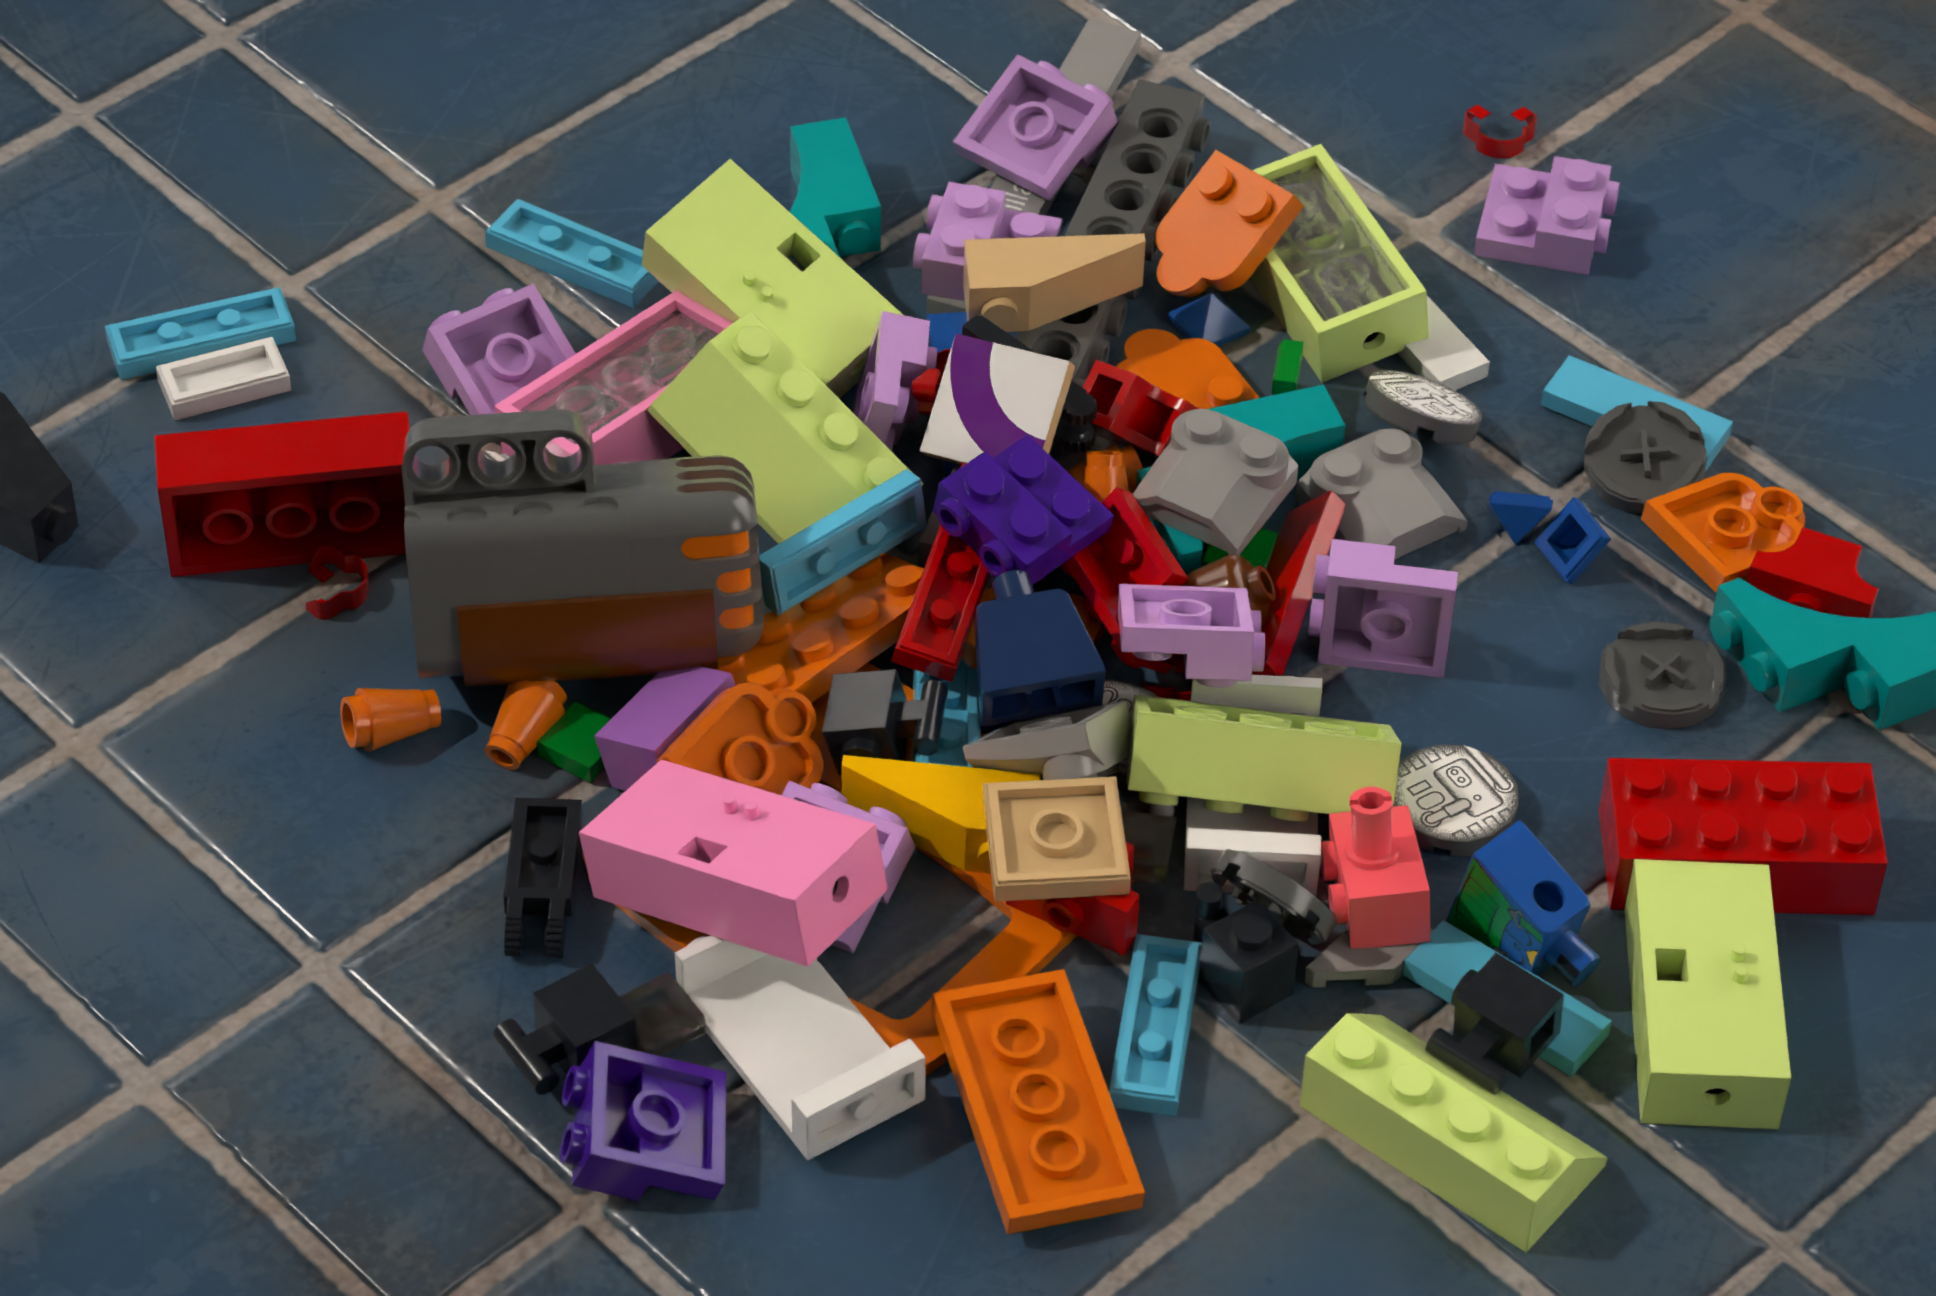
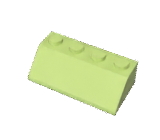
(775, 416)
(1255, 757)
(1445, 1129)

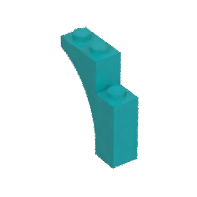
(834, 188)
(1299, 418)
(1809, 653)

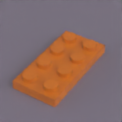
(830, 630)
(1037, 1101)

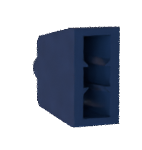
(1033, 654)

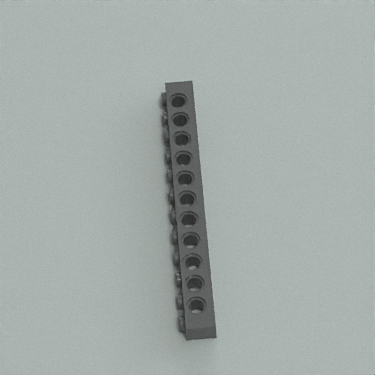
(1126, 195)

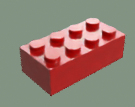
(282, 492)
(1802, 819)

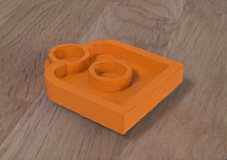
(1221, 228)
(1186, 368)
(1723, 523)
(753, 739)

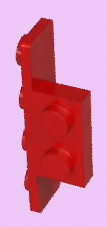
(1124, 555)

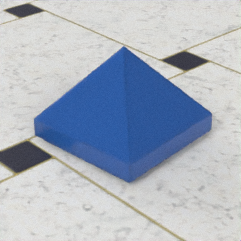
(1209, 320)
(1518, 512)
(1572, 540)

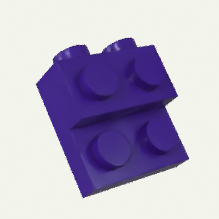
(1020, 510)
(644, 1124)

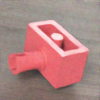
(1376, 872)

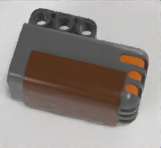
(570, 562)

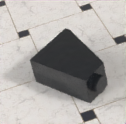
(34, 491)

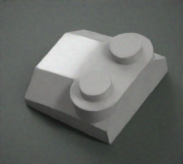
(1217, 480)
(1384, 491)
(1059, 744)

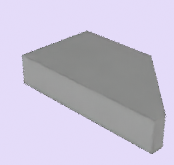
(1373, 965)

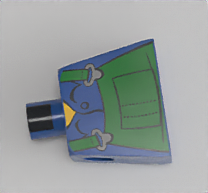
(1525, 906)

